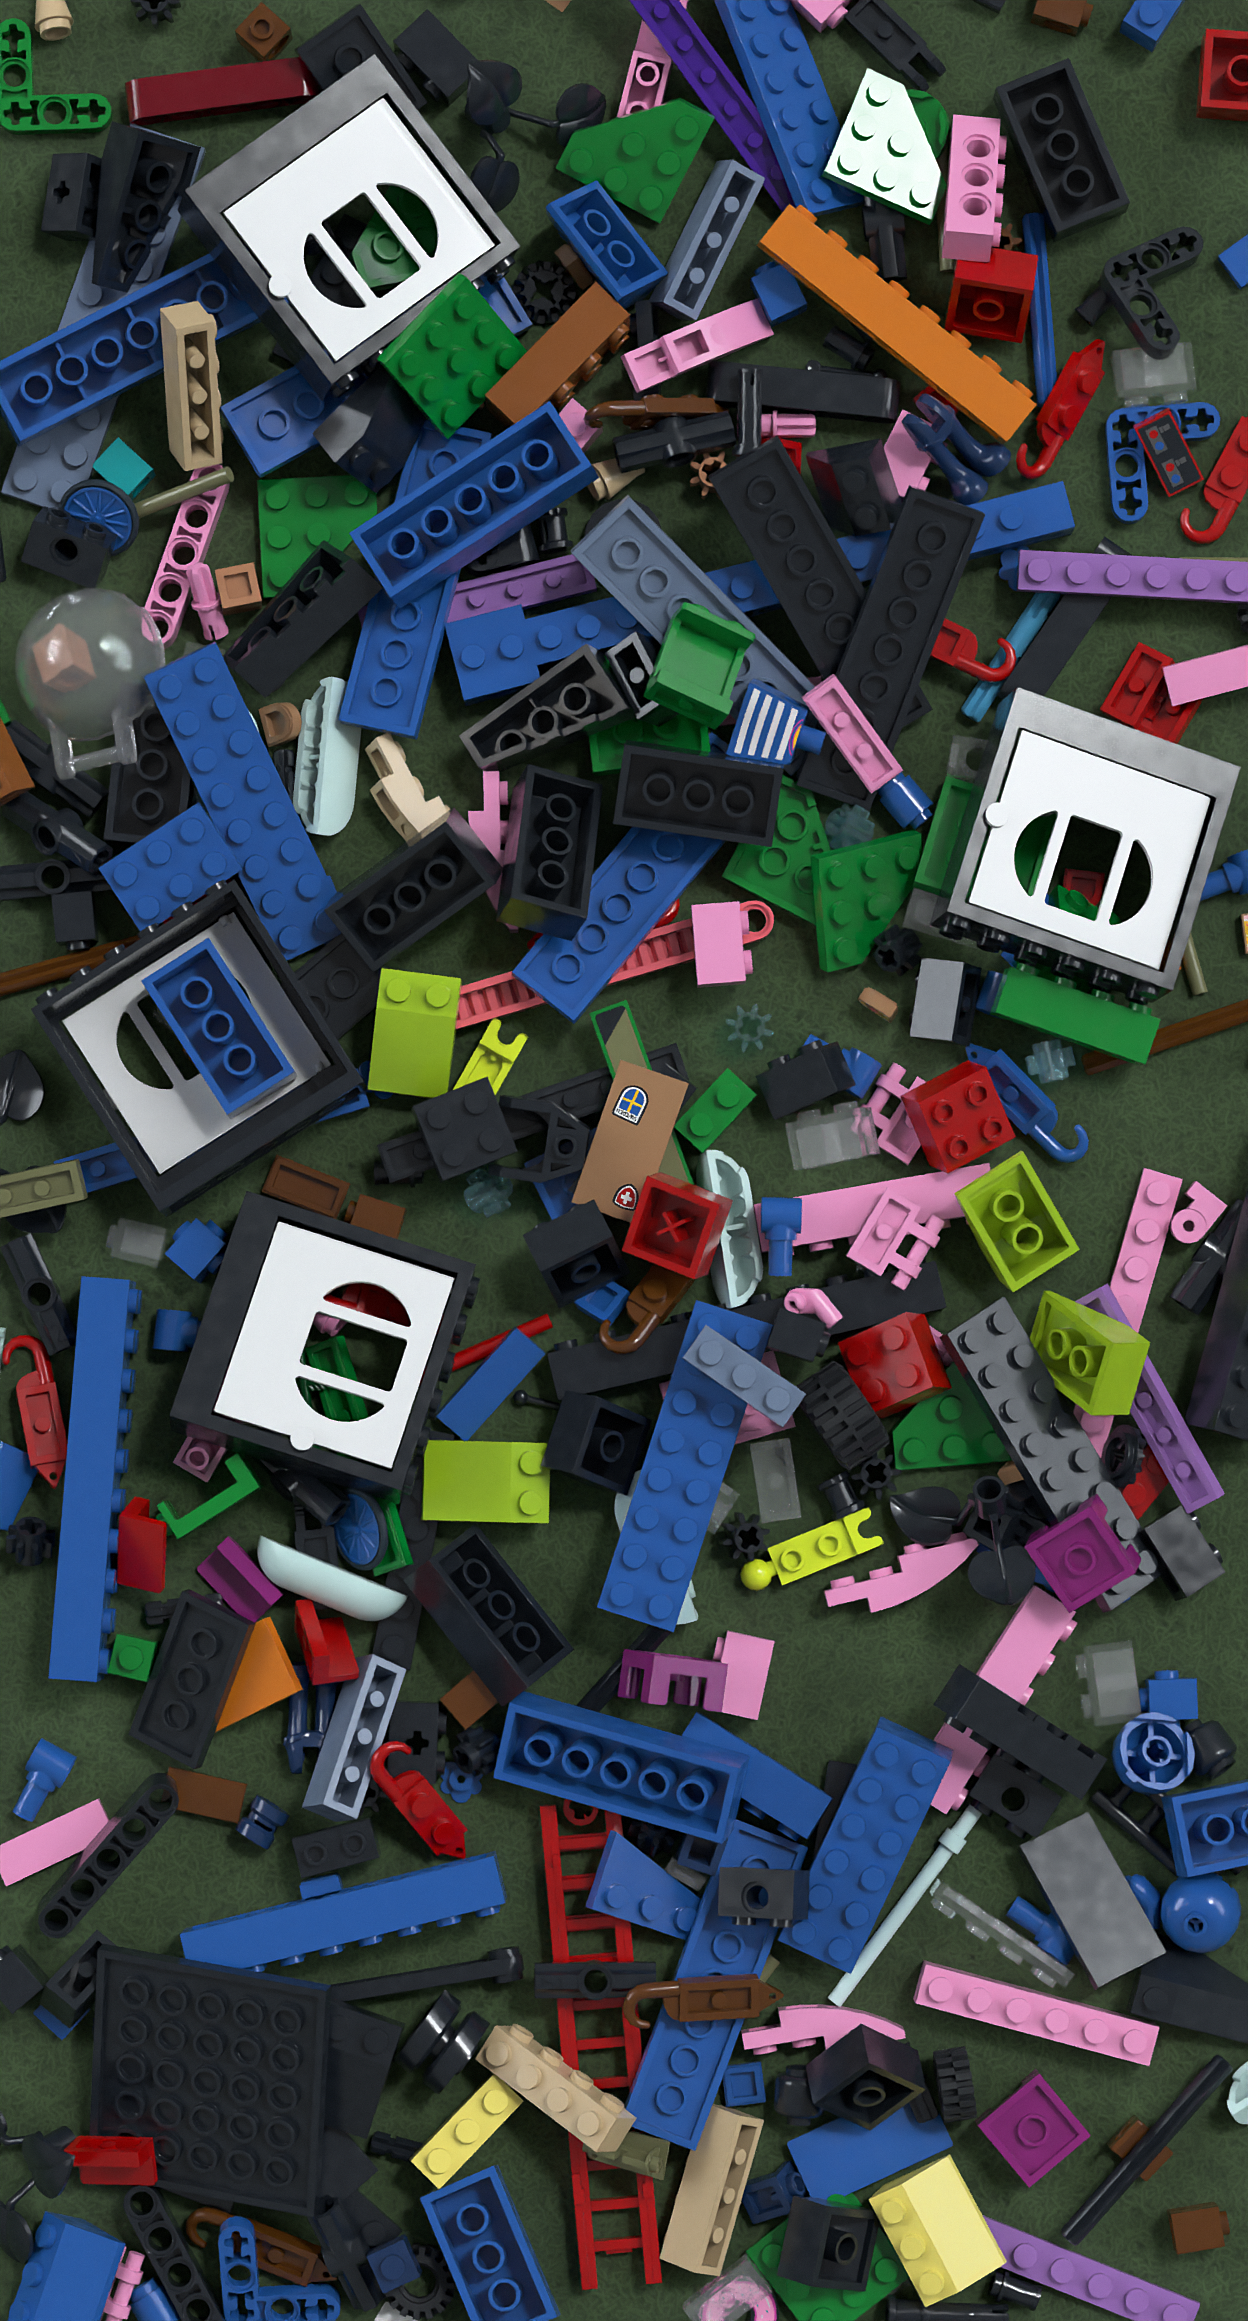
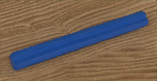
(1040, 309)

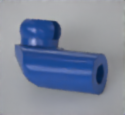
(1147, 1897)

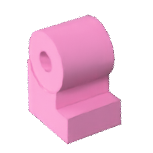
(1195, 1220)

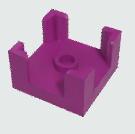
(1082, 1555)
(684, 1670)
(1033, 2128)

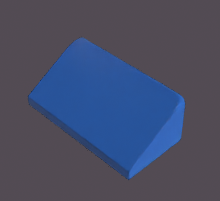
(14, 1482)

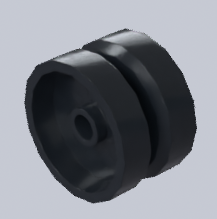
(442, 2042)

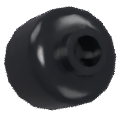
(1212, 1748)
(794, 2097)

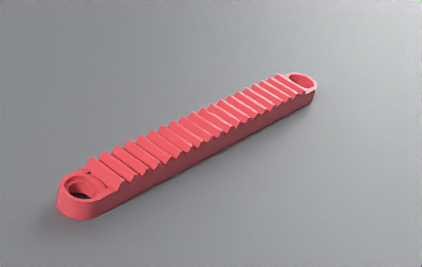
(659, 950)

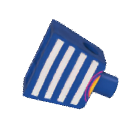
(772, 727)

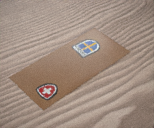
(629, 1139)

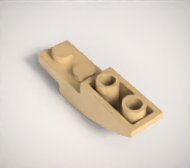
(398, 791)

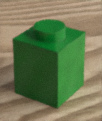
(133, 1656)

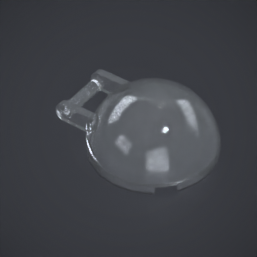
(85, 672)

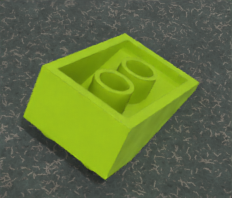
(414, 1033)
(1015, 1222)
(1089, 1355)
(485, 1482)

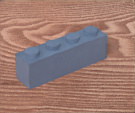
(707, 239)
(352, 1739)

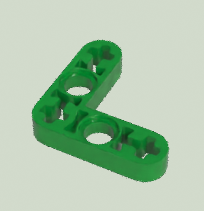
(24, 94)

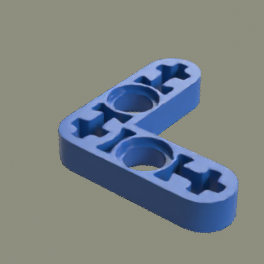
(1113, 437)
(257, 2298)

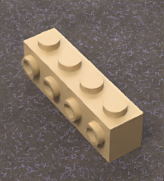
(191, 385)
(556, 2088)
(711, 2191)

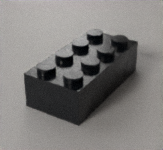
(1061, 150)
(152, 788)
(698, 793)
(549, 852)
(413, 889)
(489, 1615)

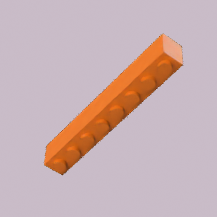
(896, 323)

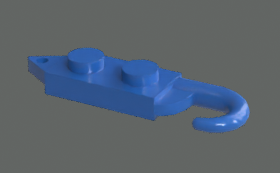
(1027, 1103)

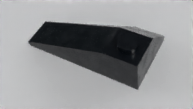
(137, 189)

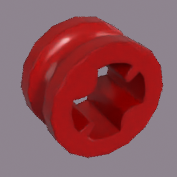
(570, 1812)

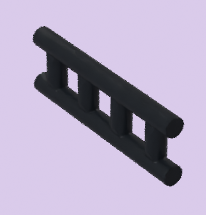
(1140, 1830)

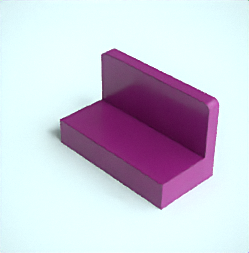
(239, 1580)

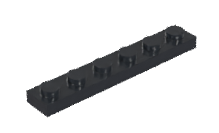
(398, 1632)

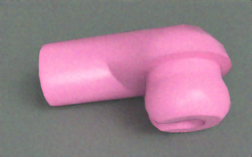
(812, 1302)

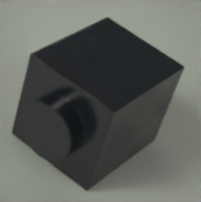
(75, 920)

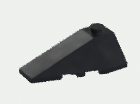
(1191, 1993)

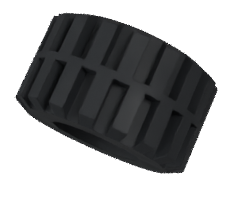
(842, 1416)

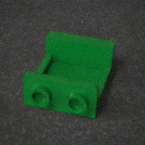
(698, 664)
(246, 1485)

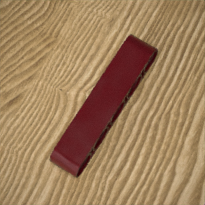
(219, 91)

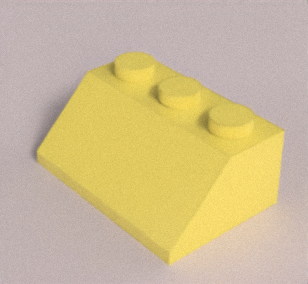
(937, 2230)

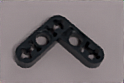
(1138, 287)

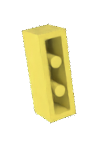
(466, 2130)

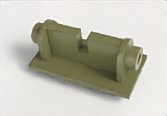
(637, 2154)

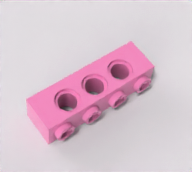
(972, 188)

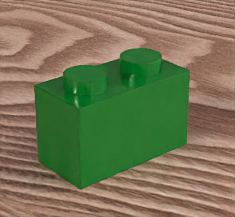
(714, 1111)

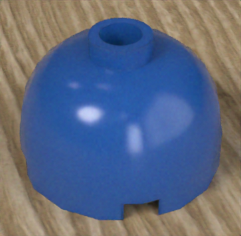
(1152, 1754)
(1200, 1912)

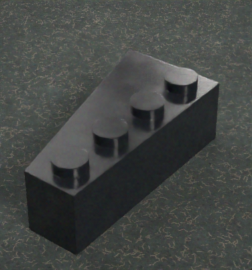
(300, 618)
(552, 712)
(1018, 1733)

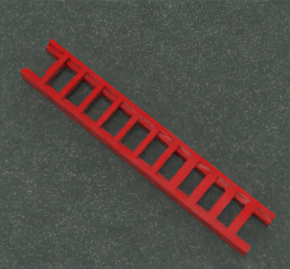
(631, 2039)

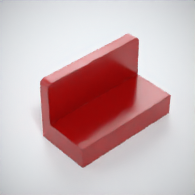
(141, 1548)
(324, 1645)
(114, 2160)

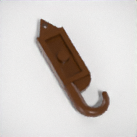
(650, 409)
(647, 1307)
(704, 1998)
(276, 2250)

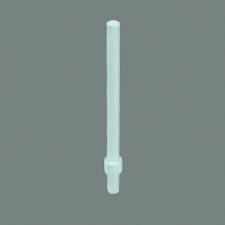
(951, 1842)

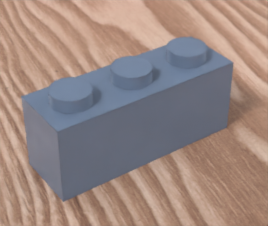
(744, 1376)

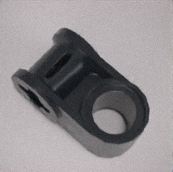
(511, 553)

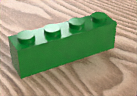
(1075, 1015)

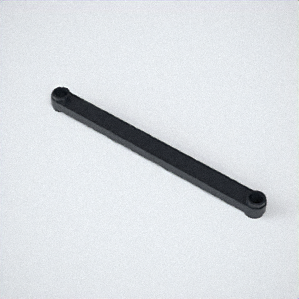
(502, 1965)

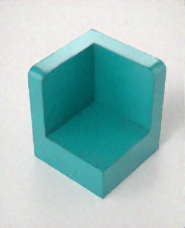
(124, 468)

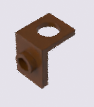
(1128, 2137)

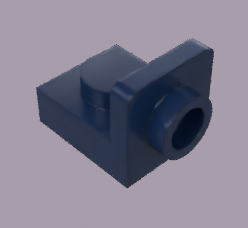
(773, 2193)

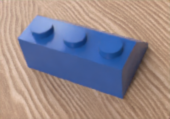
(606, 243)
(67, 2272)

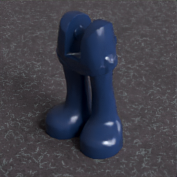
(984, 459)
(297, 1733)

